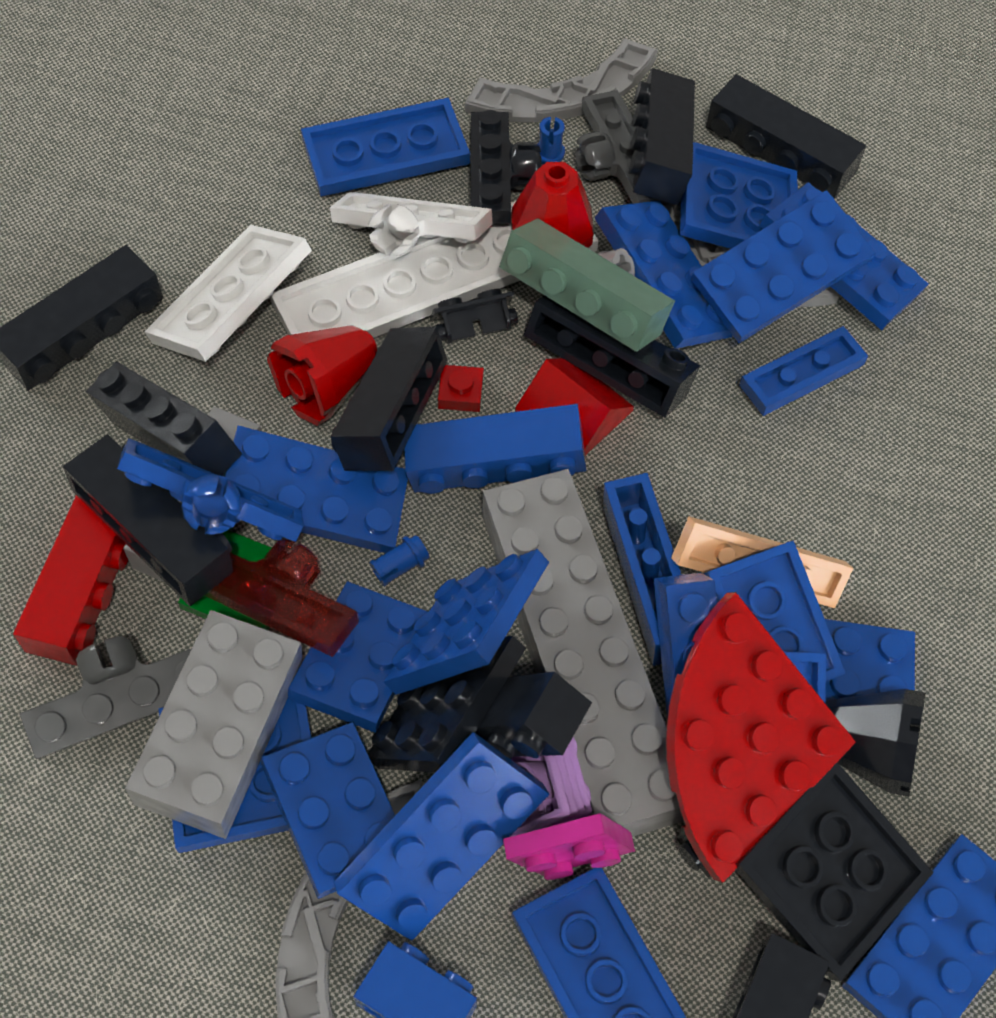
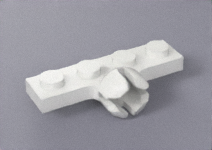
(404, 220)

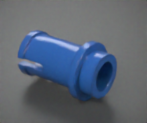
(551, 140)
(400, 560)

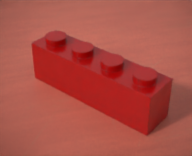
(72, 587)

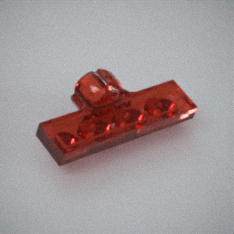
(279, 596)

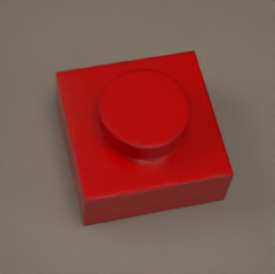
(461, 388)

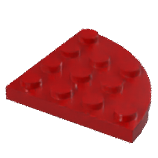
(743, 736)

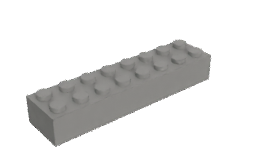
(582, 635)

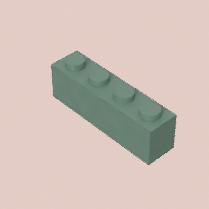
(586, 284)

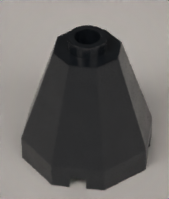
(885, 736)

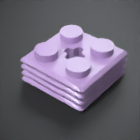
(565, 783)

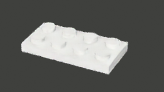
(228, 292)

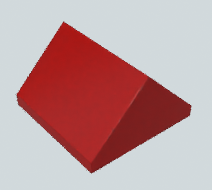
(566, 384)

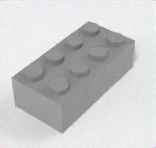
(215, 724)

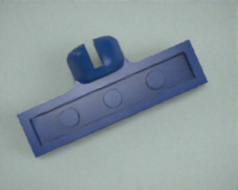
(207, 497)

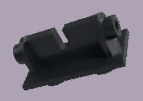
(488, 309)

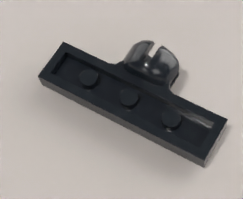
(498, 164)

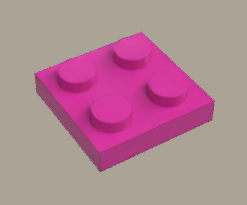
(574, 843)

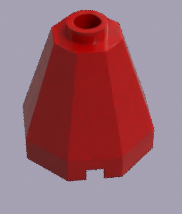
(557, 199)
(321, 368)

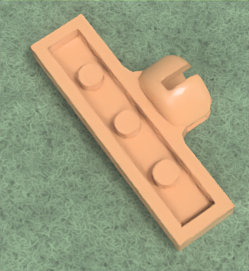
(710, 546)

